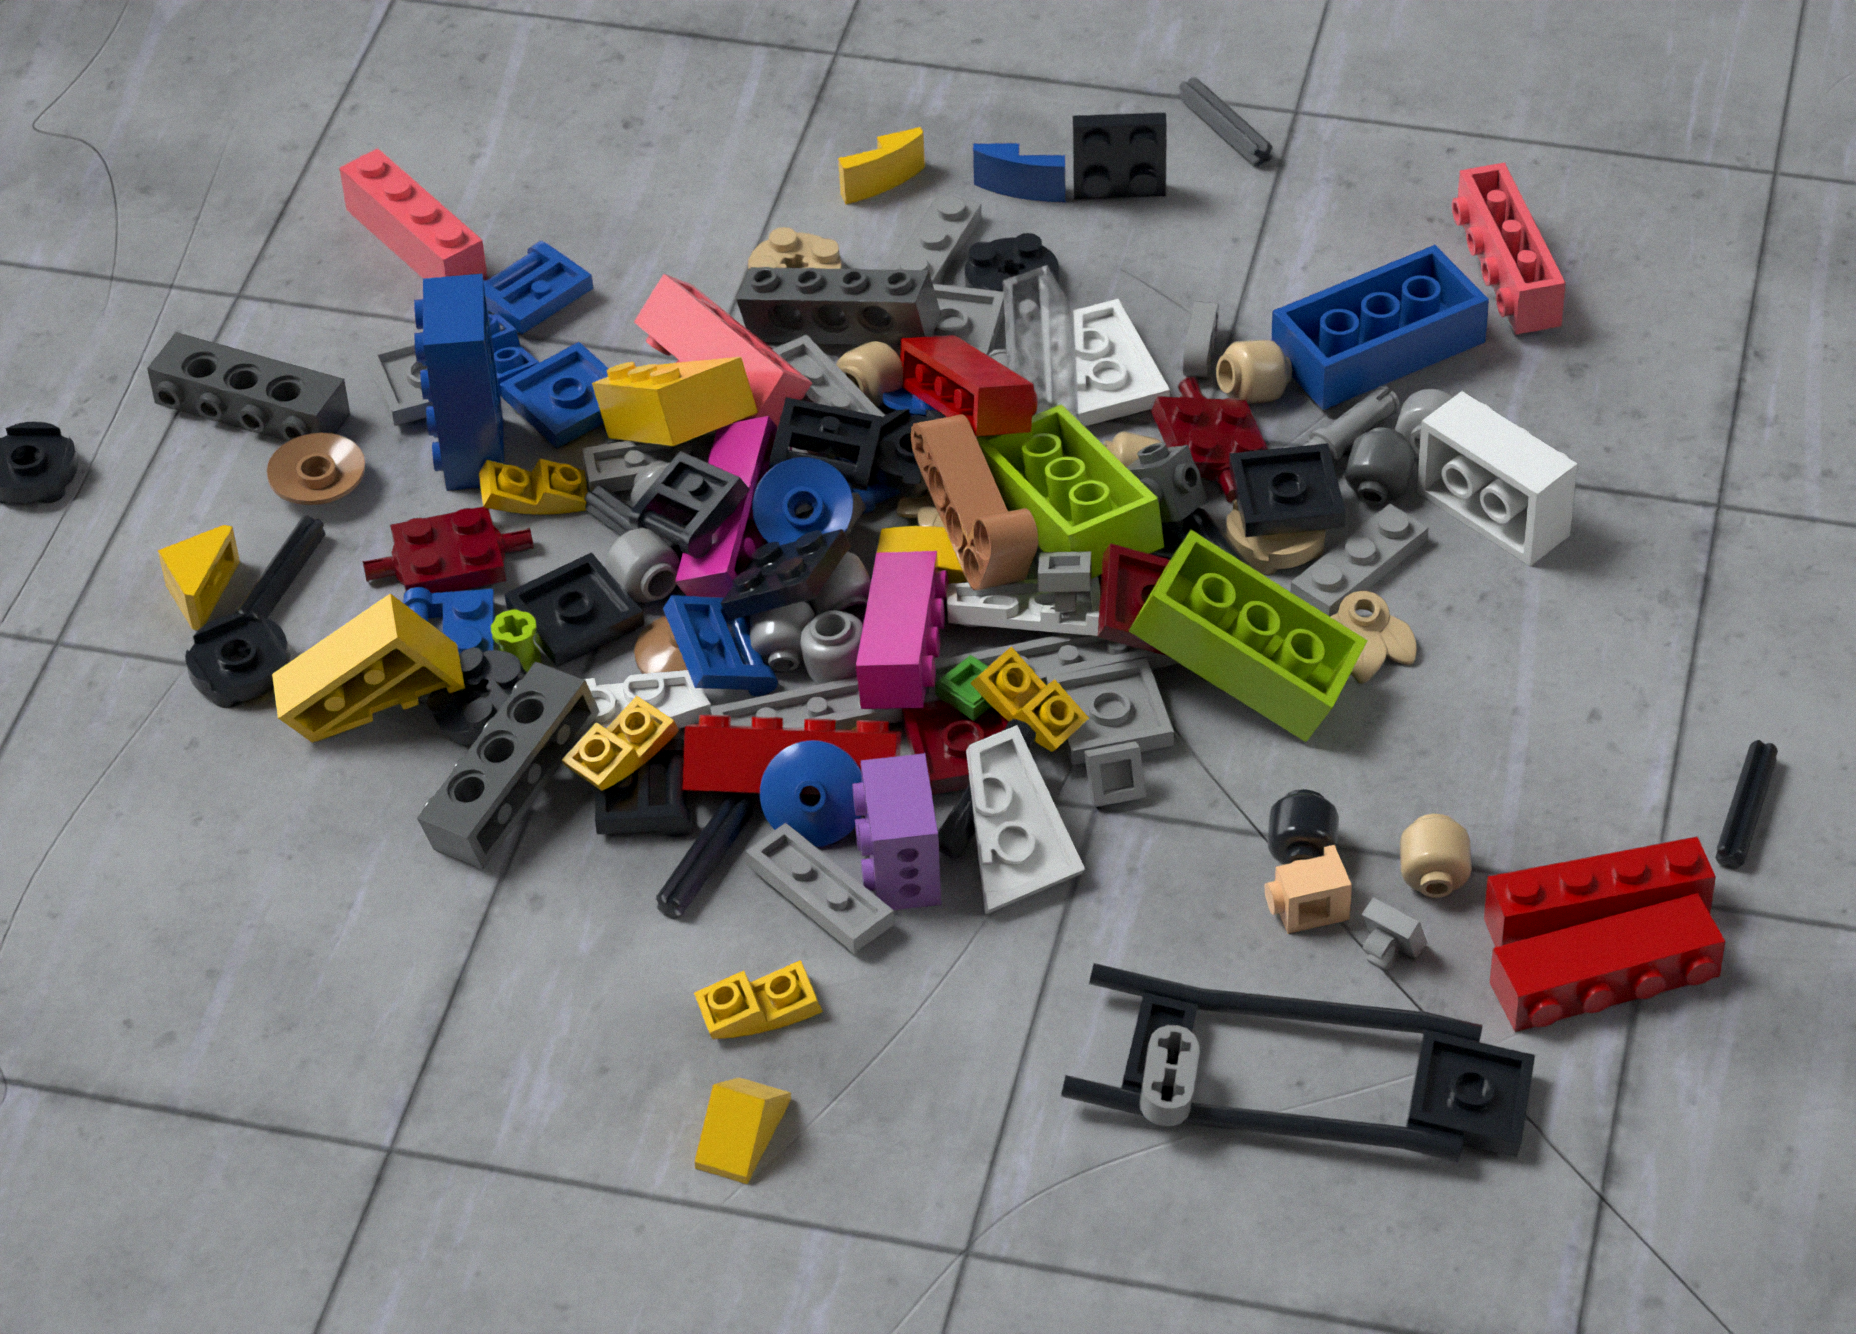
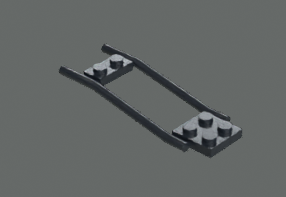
(1459, 1090)

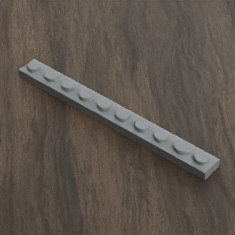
(841, 698)

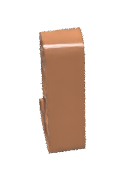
(987, 538)

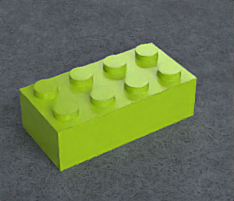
(1073, 488)
(1248, 636)

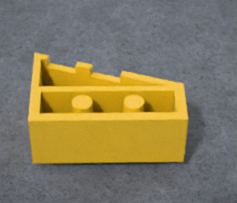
(673, 399)
(363, 668)

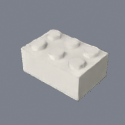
(1496, 478)

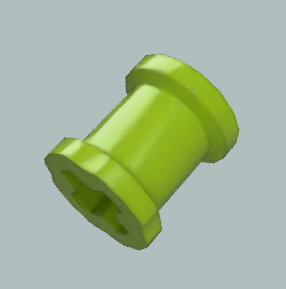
(515, 634)

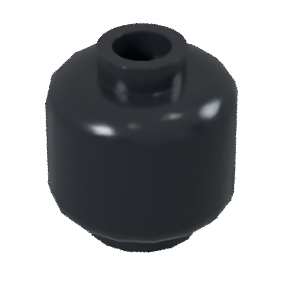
(1302, 826)

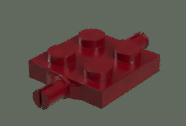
(1209, 429)
(448, 552)

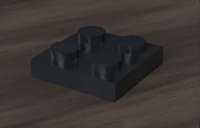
(1119, 155)
(1287, 490)
(785, 573)
(576, 609)

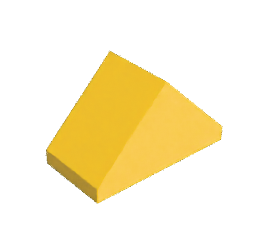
(200, 571)
(739, 1127)

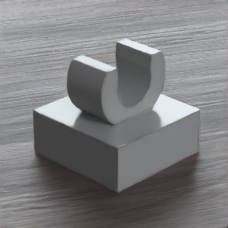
(1065, 575)
(1115, 774)
(1391, 933)

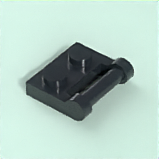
(828, 432)
(696, 490)
(627, 803)

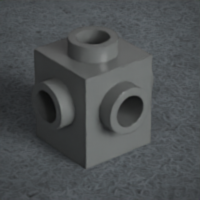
(1171, 478)

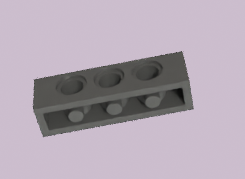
(838, 305)
(246, 389)
(508, 765)

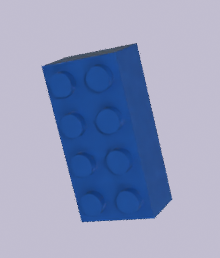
(1380, 326)
(459, 378)

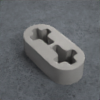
(1200, 339)
(1179, 1076)

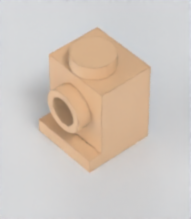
(1310, 892)

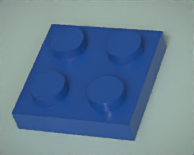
(558, 394)

